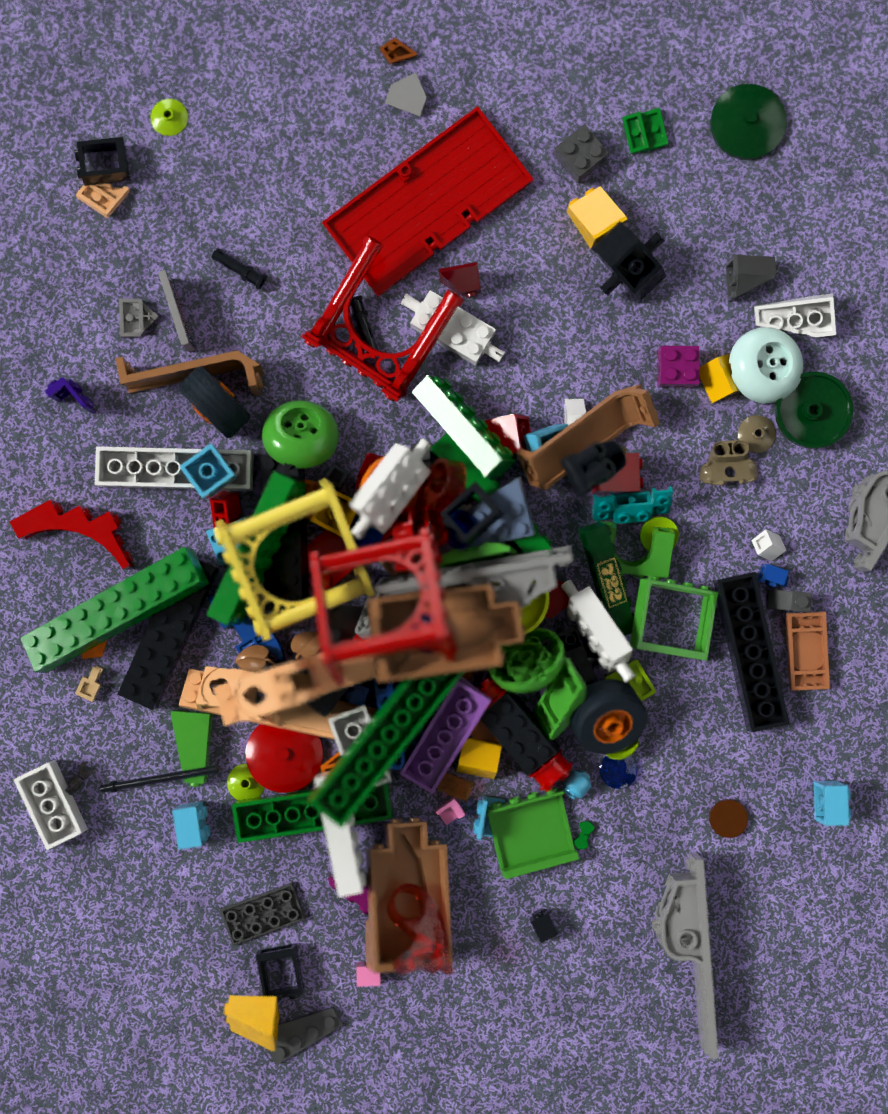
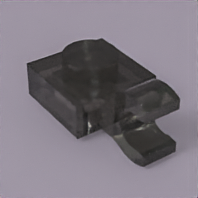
(77, 781)

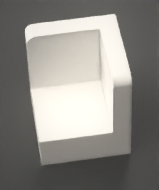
(768, 545)

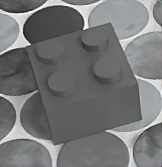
(580, 153)

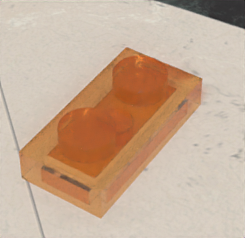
(455, 786)

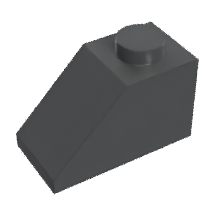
(789, 600)

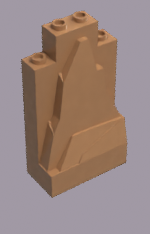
(473, 619)
(402, 861)

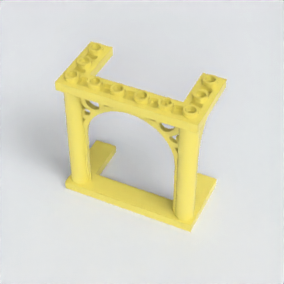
(234, 533)

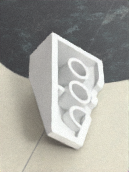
(803, 315)

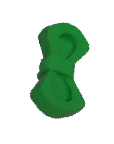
(582, 841)

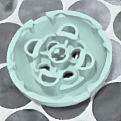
(753, 377)

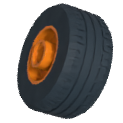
(214, 402)
(608, 717)

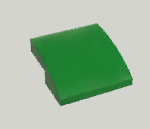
(645, 131)

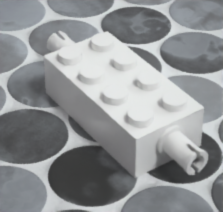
(462, 335)
(389, 488)
(599, 630)

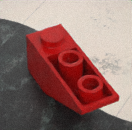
(404, 527)

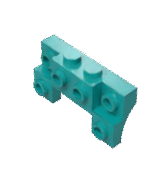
(632, 506)

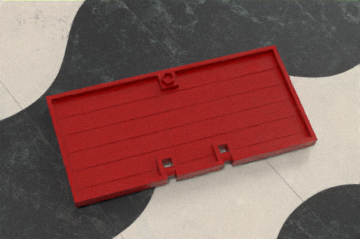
(426, 198)

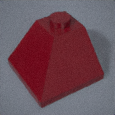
(461, 279)

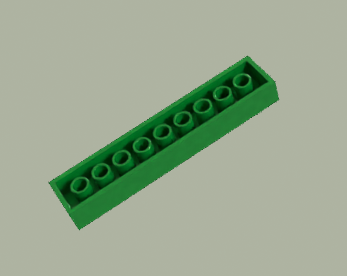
(114, 610)
(380, 745)

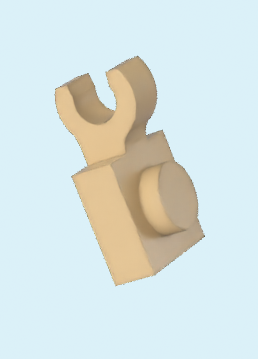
(89, 685)

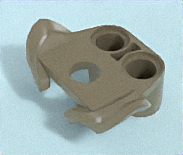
(714, 470)

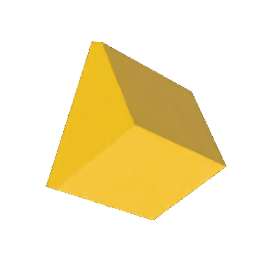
(717, 378)
(325, 519)
(479, 758)

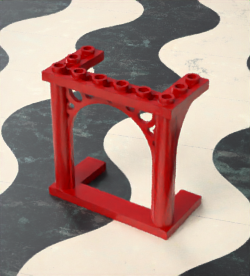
(430, 636)

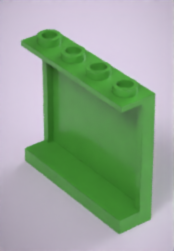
(531, 833)

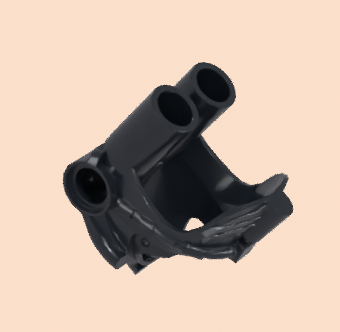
(594, 465)

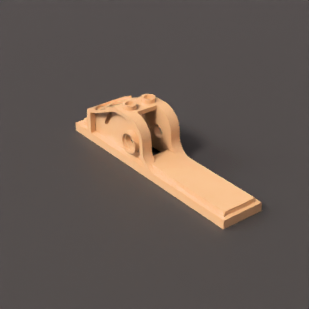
(280, 690)
(303, 719)

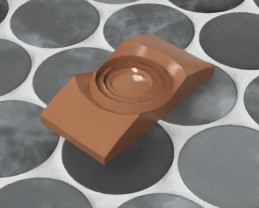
(807, 651)

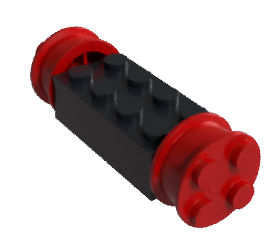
(523, 736)

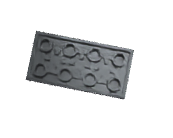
(262, 913)

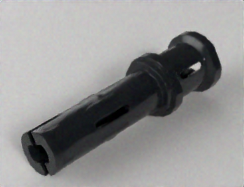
(246, 272)
(360, 316)

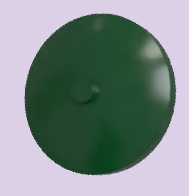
(748, 121)
(815, 412)

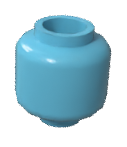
(577, 784)

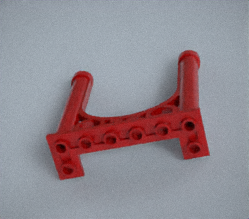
(341, 301)

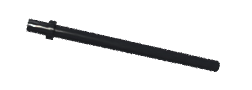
(114, 786)

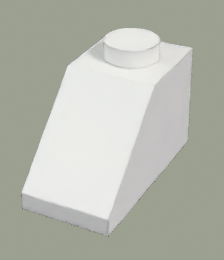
(573, 410)

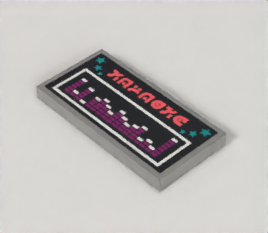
(176, 311)

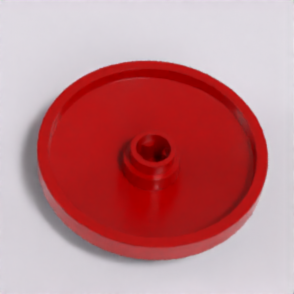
(283, 758)

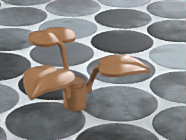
(304, 644)

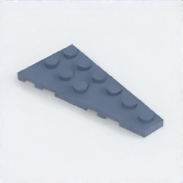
(512, 525)

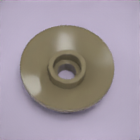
(747, 433)

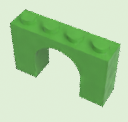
(656, 561)

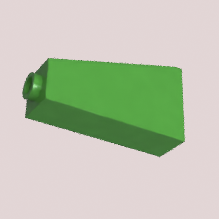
(193, 739)

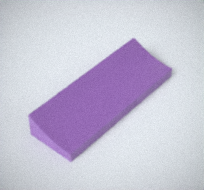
(445, 735)

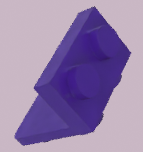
(63, 387)

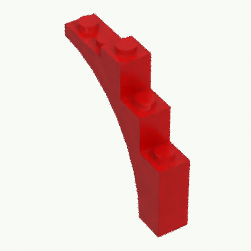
(50, 518)

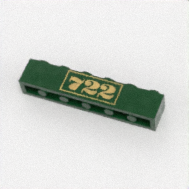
(606, 574)

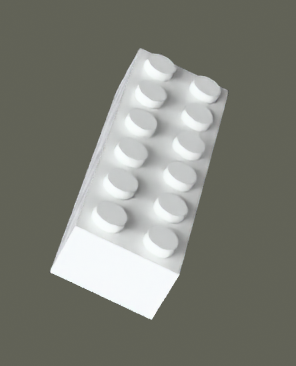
(344, 853)

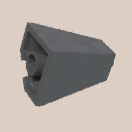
(747, 273)

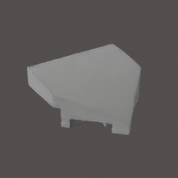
(407, 95)
(134, 317)

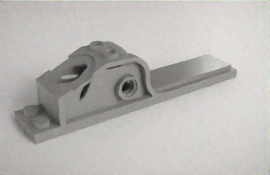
(871, 532)
(512, 572)
(690, 917)

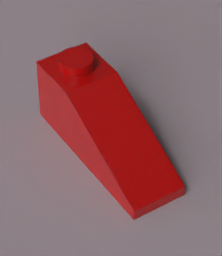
(226, 507)

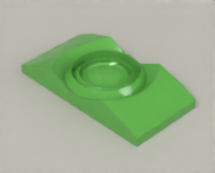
(478, 553)
(560, 701)

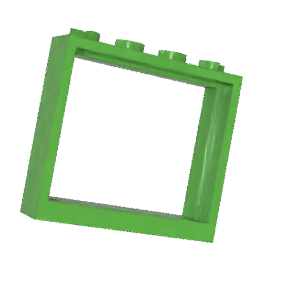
(705, 622)

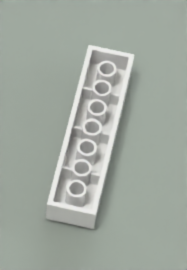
(160, 468)

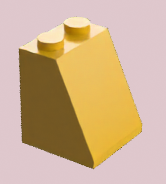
(595, 215)
(254, 1019)

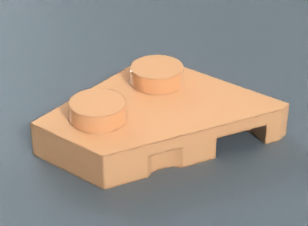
(102, 197)

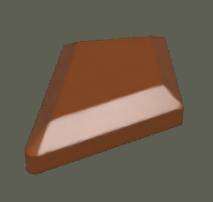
(396, 51)

